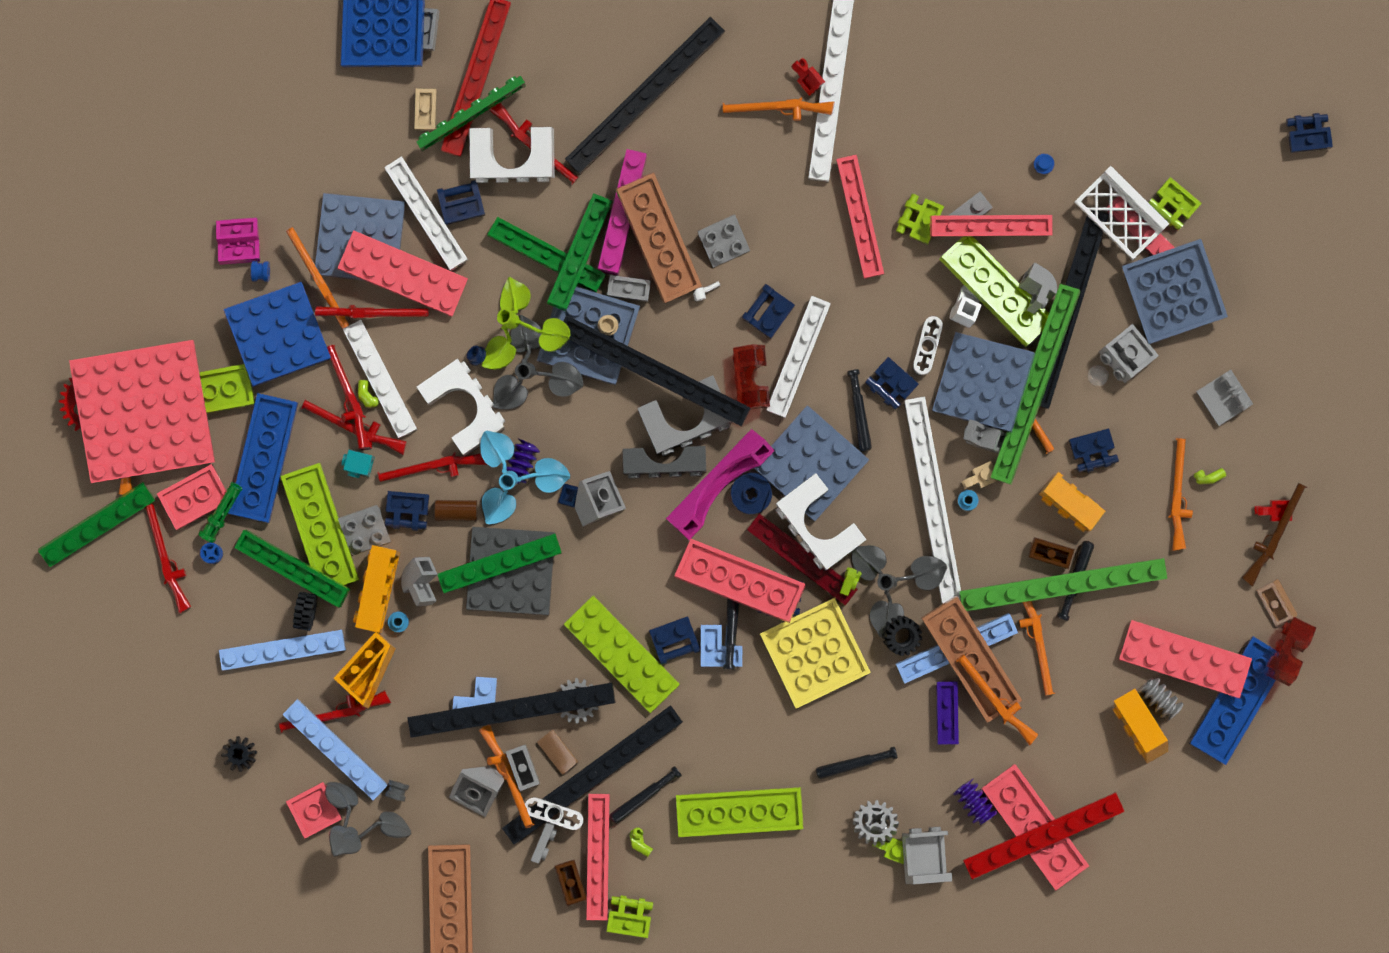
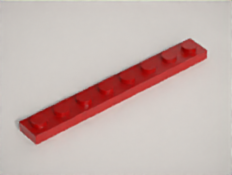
(478, 70)
(1043, 835)

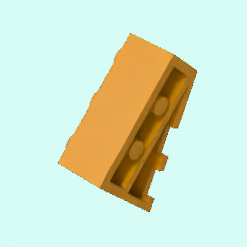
(1071, 503)
(366, 669)
(1140, 726)

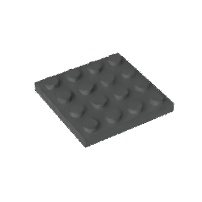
(517, 591)

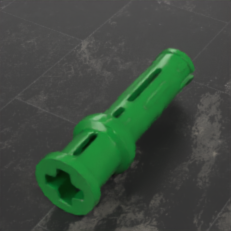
(216, 520)

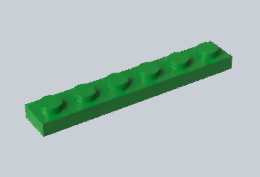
(477, 108)
(541, 252)
(579, 252)
(96, 524)
(499, 563)
(292, 568)

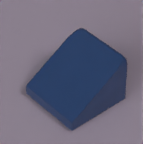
(568, 495)

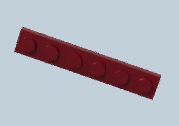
(798, 557)

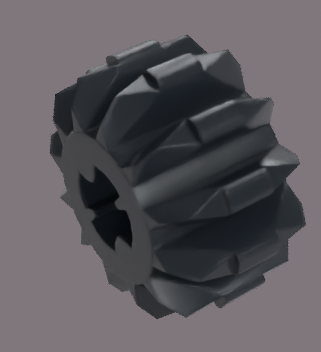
(232, 752)

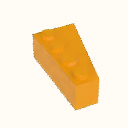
(377, 588)

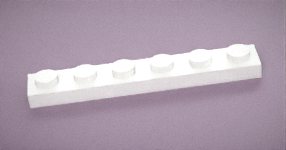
(426, 213)
(798, 356)
(380, 379)

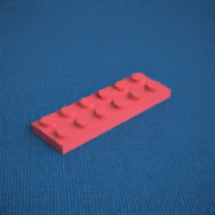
(402, 273)
(740, 580)
(1185, 659)
(1025, 810)

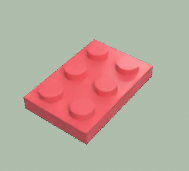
(193, 497)

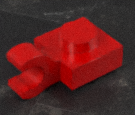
(809, 78)
(1275, 509)

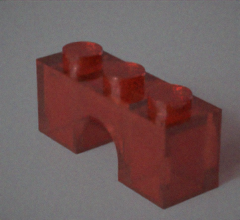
(746, 362)
(1283, 664)

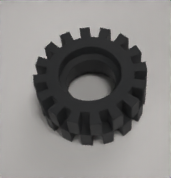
(305, 611)
(894, 627)

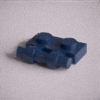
(1309, 139)
(894, 377)
(1092, 444)
(408, 504)

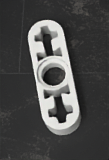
(926, 329)
(541, 802)

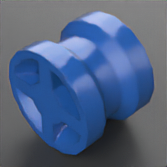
(260, 271)
(208, 550)

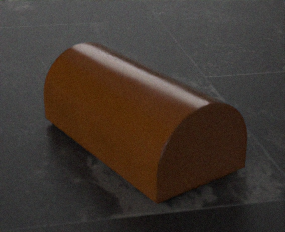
(455, 510)
(1051, 553)
(570, 882)

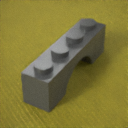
(638, 463)

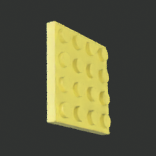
(815, 653)

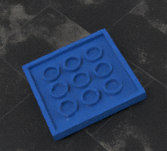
(382, 33)
(277, 334)

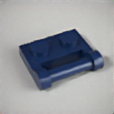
(463, 208)
(773, 316)
(673, 633)

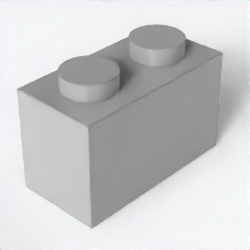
(523, 767)

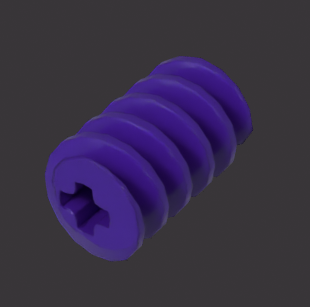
(522, 458)
(974, 802)

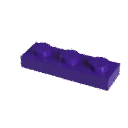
(947, 713)

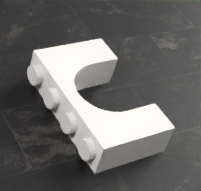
(485, 167)
(456, 378)
(825, 551)

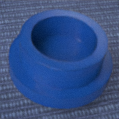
(1043, 163)

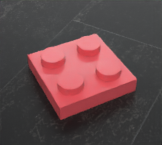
(313, 810)

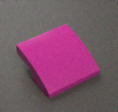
(238, 241)

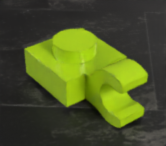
(851, 579)
(893, 850)

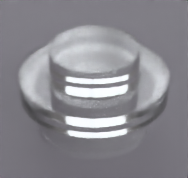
(1098, 375)

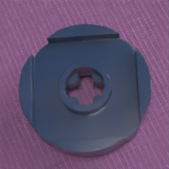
(762, 489)

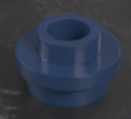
(476, 355)

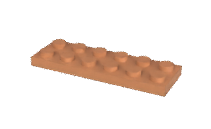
(658, 237)
(958, 636)
(450, 898)

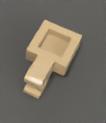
(982, 476)

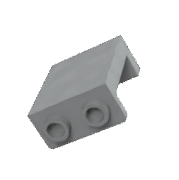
(925, 856)

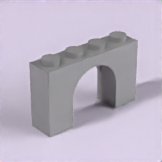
(666, 438)

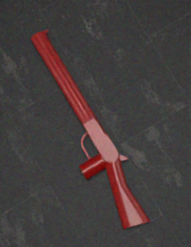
(519, 133)
(354, 312)
(355, 410)
(395, 444)
(450, 461)
(169, 575)
(353, 709)

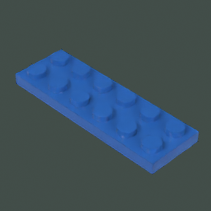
(264, 457)
(1231, 716)

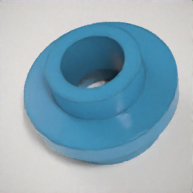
(961, 500)
(405, 622)

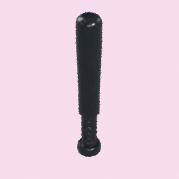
(859, 410)
(1080, 565)
(731, 632)
(854, 763)
(638, 800)

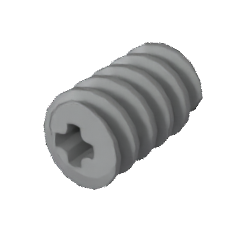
(1160, 698)

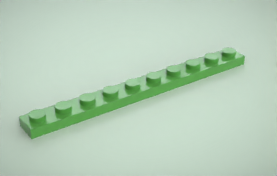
(1036, 384)
(1063, 584)

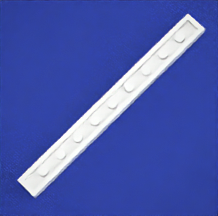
(831, 89)
(932, 494)

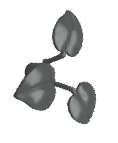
(508, 390)
(871, 560)
(346, 839)

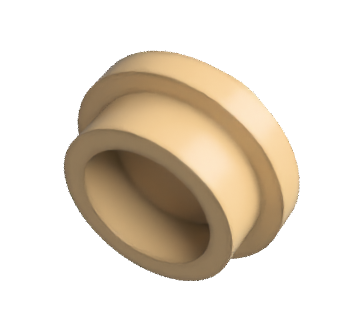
(608, 325)

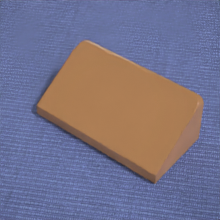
(1277, 602)
(557, 751)

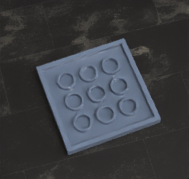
(343, 214)
(1174, 291)
(588, 309)
(983, 382)
(809, 449)

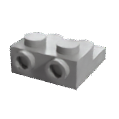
(1127, 354)

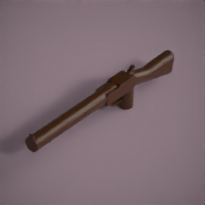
(1268, 551)

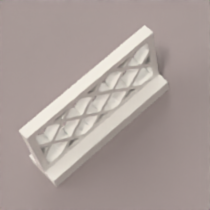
(1134, 200)

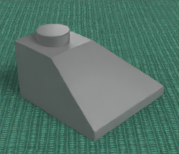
(597, 498)
(477, 788)

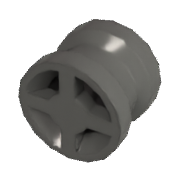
(397, 790)

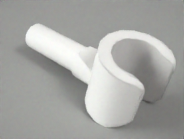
(699, 293)

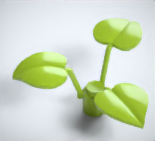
(516, 297)

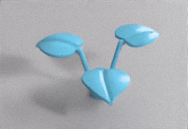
(498, 504)

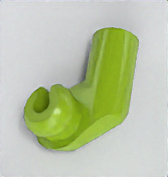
(364, 396)
(1211, 478)
(637, 842)

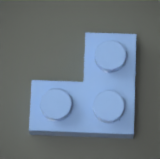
(712, 651)
(484, 693)

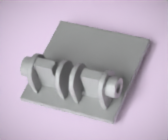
(723, 240)
(1224, 397)
(364, 529)

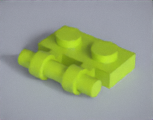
(1178, 199)
(921, 226)
(629, 923)

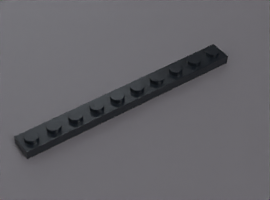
(645, 95)
(1077, 278)
(657, 372)
(511, 710)
(598, 770)

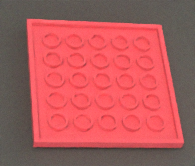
(142, 411)

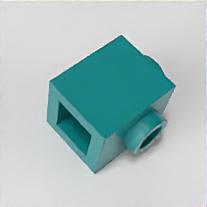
(357, 464)

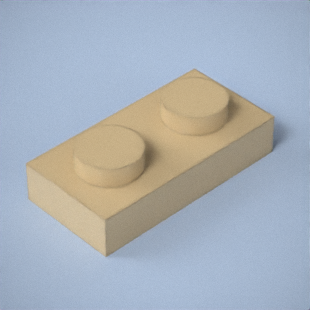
(425, 109)

